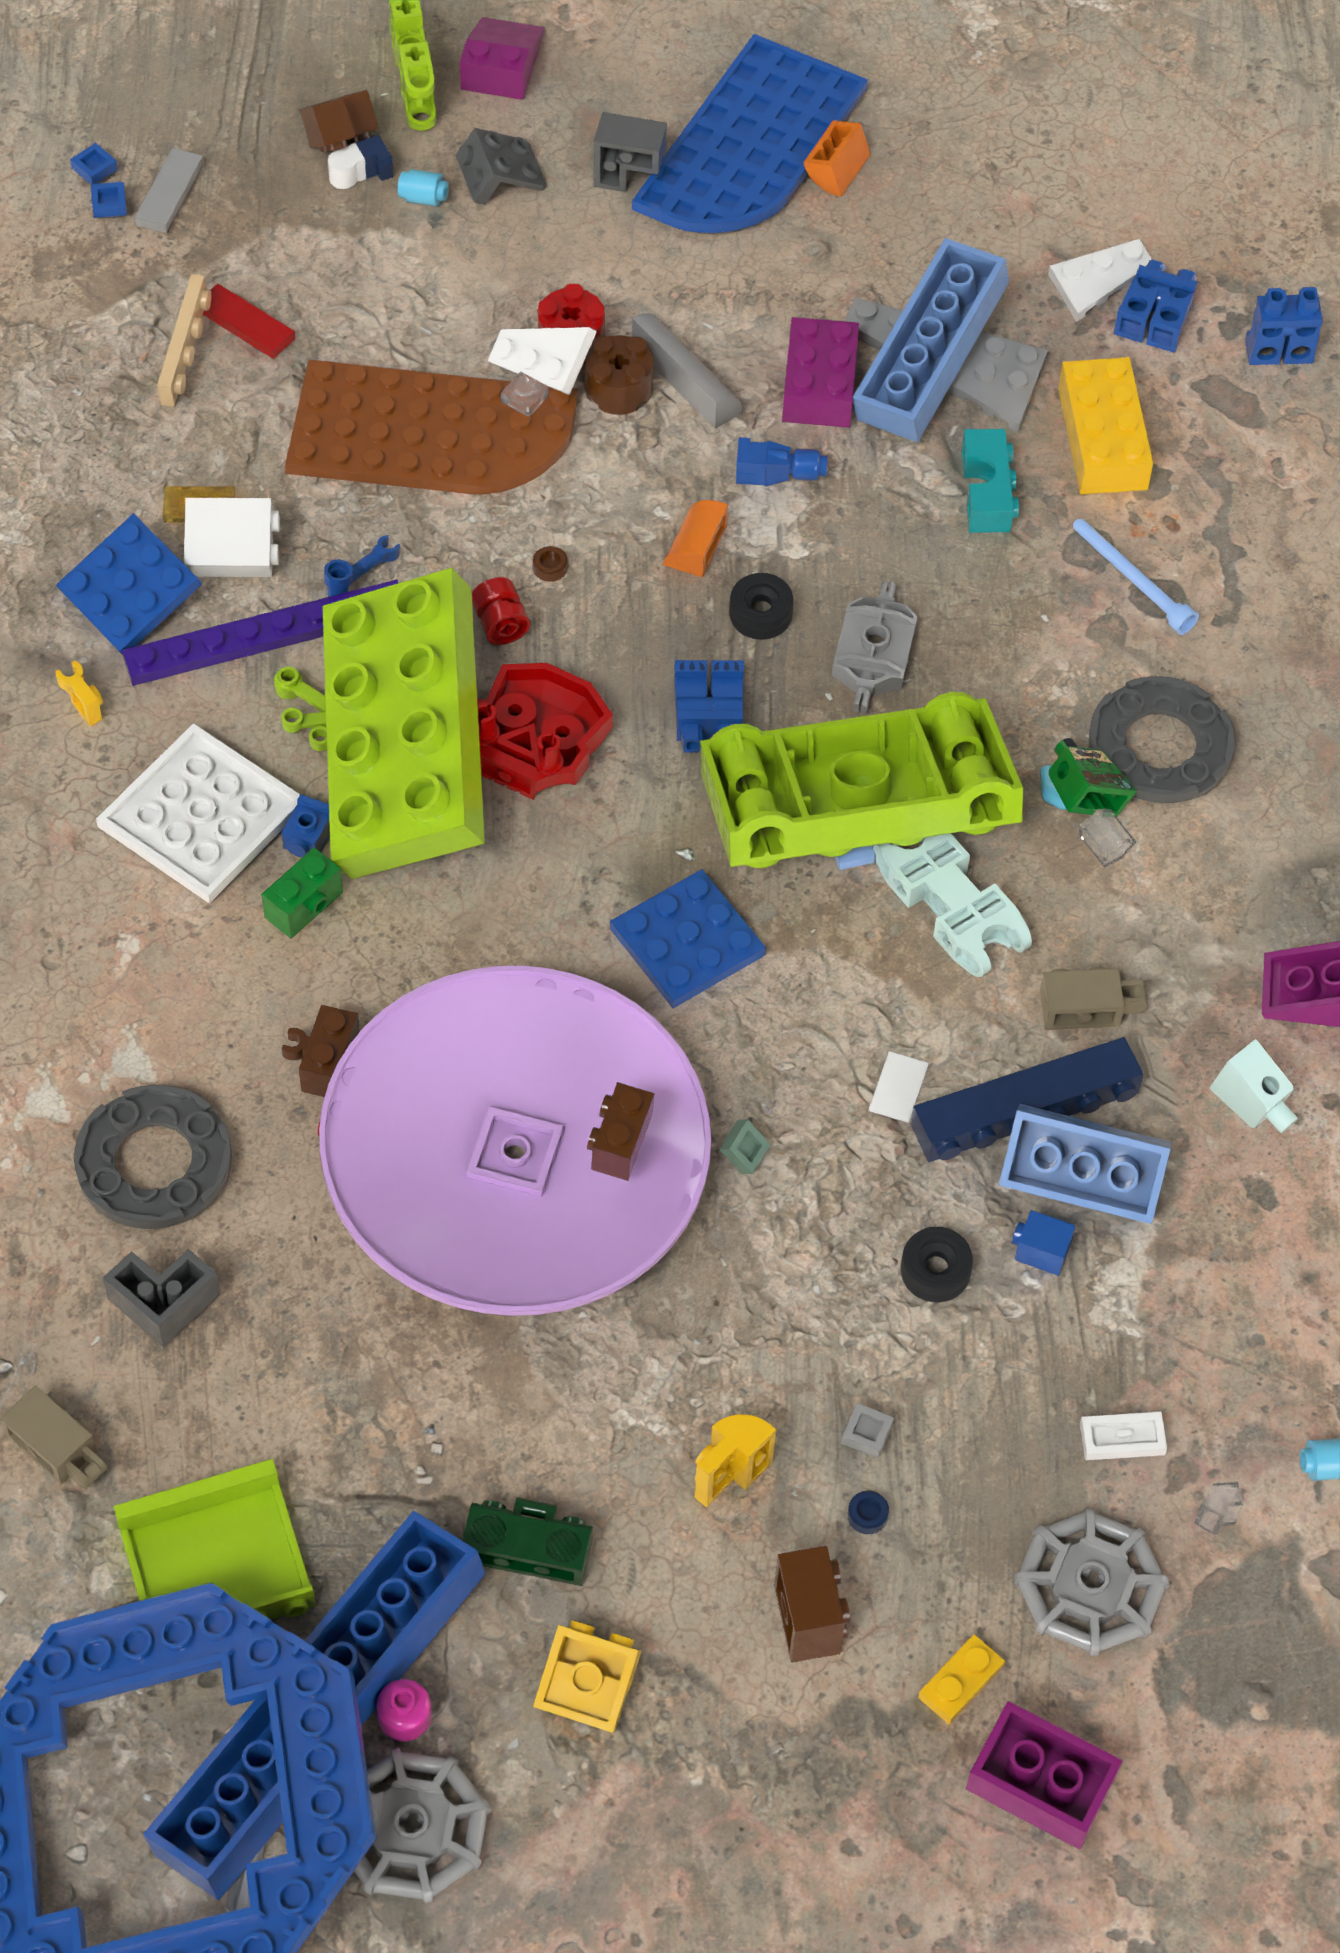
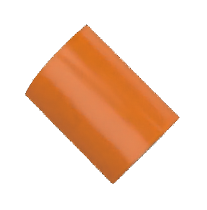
(838, 157)
(698, 537)

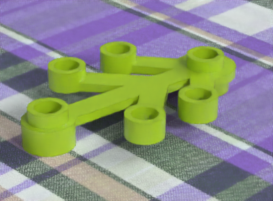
(298, 688)

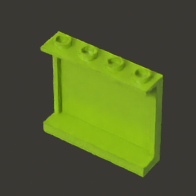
(220, 1533)

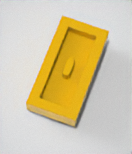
(961, 1679)

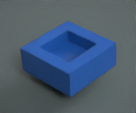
(94, 164)
(108, 199)

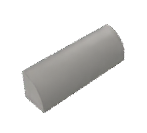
(686, 372)

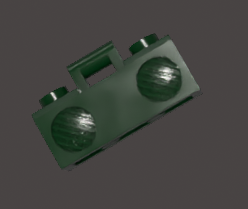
(530, 1545)

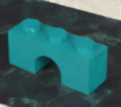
(991, 503)

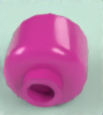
(404, 1710)

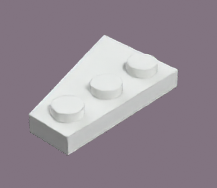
(1097, 275)
(544, 353)

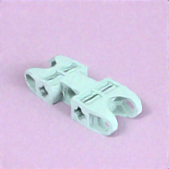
(964, 913)

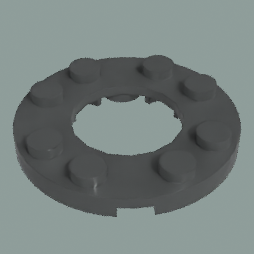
(1176, 699)
(143, 1108)

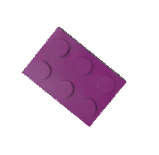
(820, 372)
(1043, 1775)

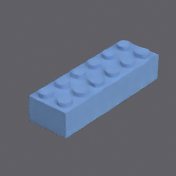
(931, 340)

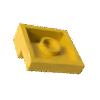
(587, 1676)

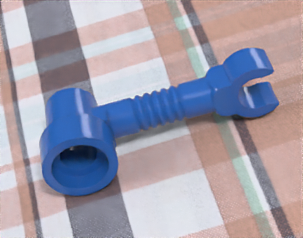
(340, 574)

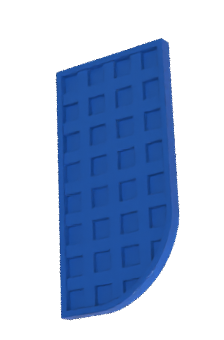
(749, 140)

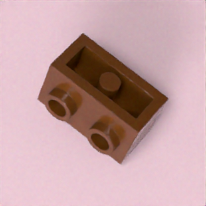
(622, 1130)

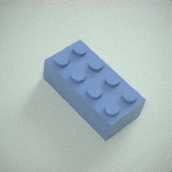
(1085, 1163)

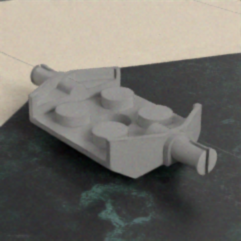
(871, 666)

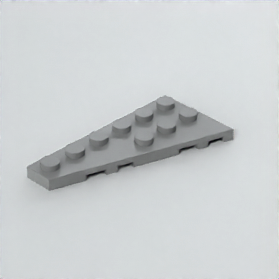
(995, 374)

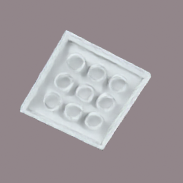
(200, 813)

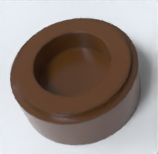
(550, 563)

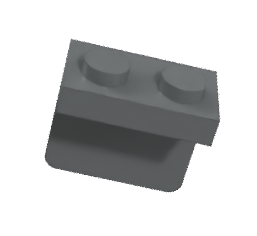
(496, 158)

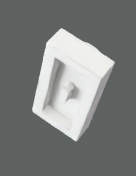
(1123, 1436)

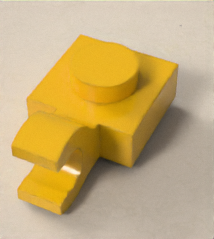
(83, 697)

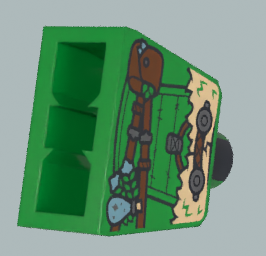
(1088, 780)

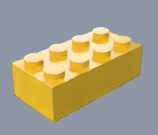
(1105, 425)

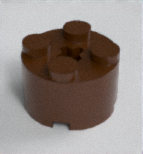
(618, 373)

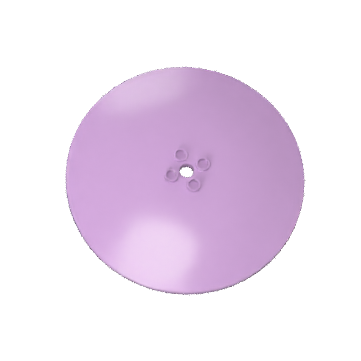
(497, 1063)

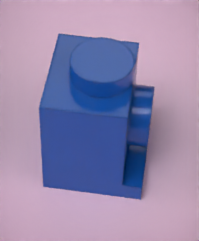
(307, 827)

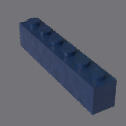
(1062, 1086)

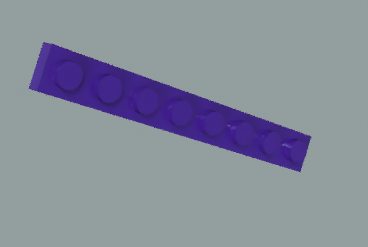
(231, 640)

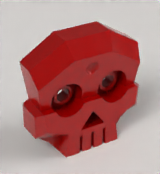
(526, 747)

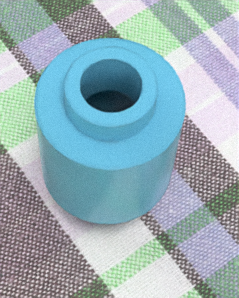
(423, 187)
(1321, 1459)

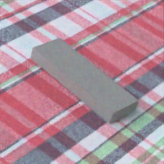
(169, 190)

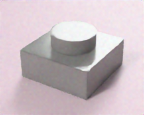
(867, 1430)

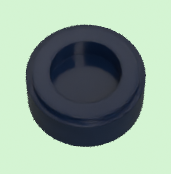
(868, 1512)

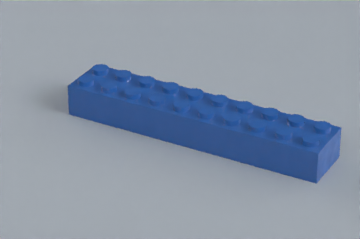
(373, 1630)

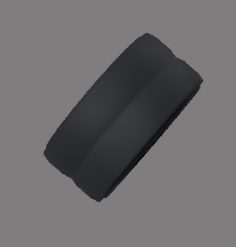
(761, 588)
(936, 1285)

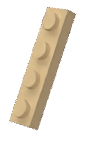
(181, 348)

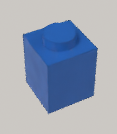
(1043, 1242)

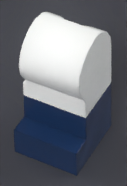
(360, 162)

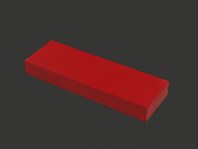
(248, 322)

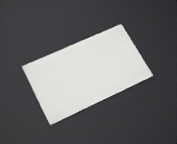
(898, 1086)

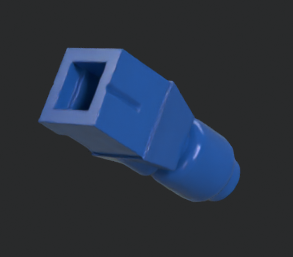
(773, 462)

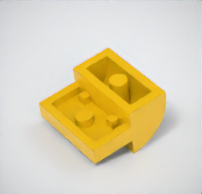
(738, 1452)

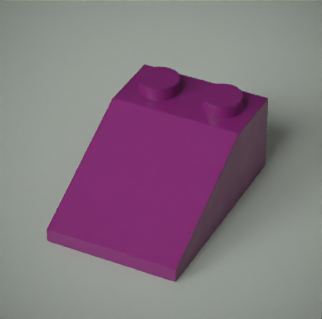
(500, 57)
(1303, 984)

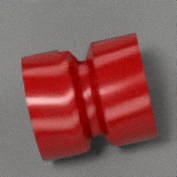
(500, 611)

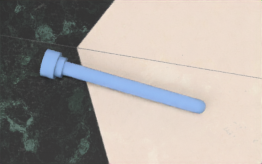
(1181, 617)

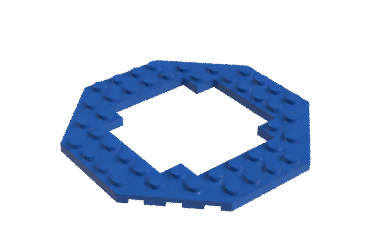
(315, 1751)

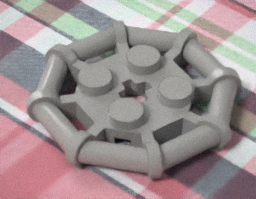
(1097, 1603)
(434, 1838)

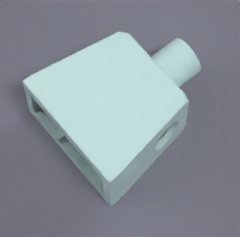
(1255, 1088)

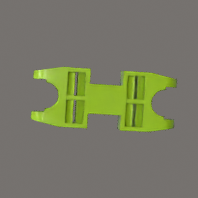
(413, 62)

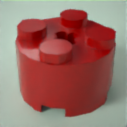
(572, 309)

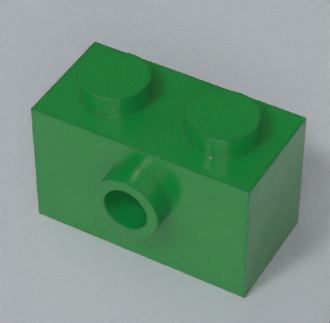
(302, 893)

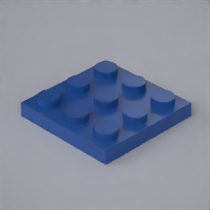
(129, 584)
(687, 938)

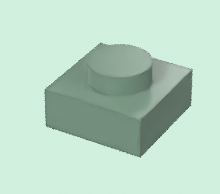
(744, 1146)

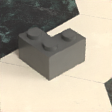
(624, 146)
(164, 1301)

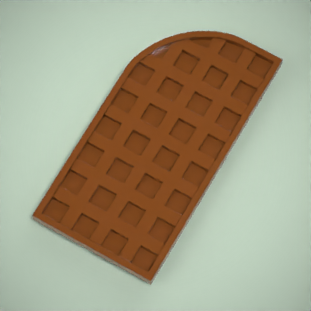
(422, 430)

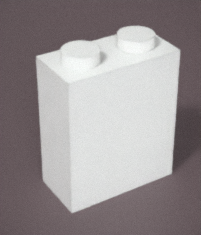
(230, 537)

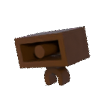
(323, 1049)

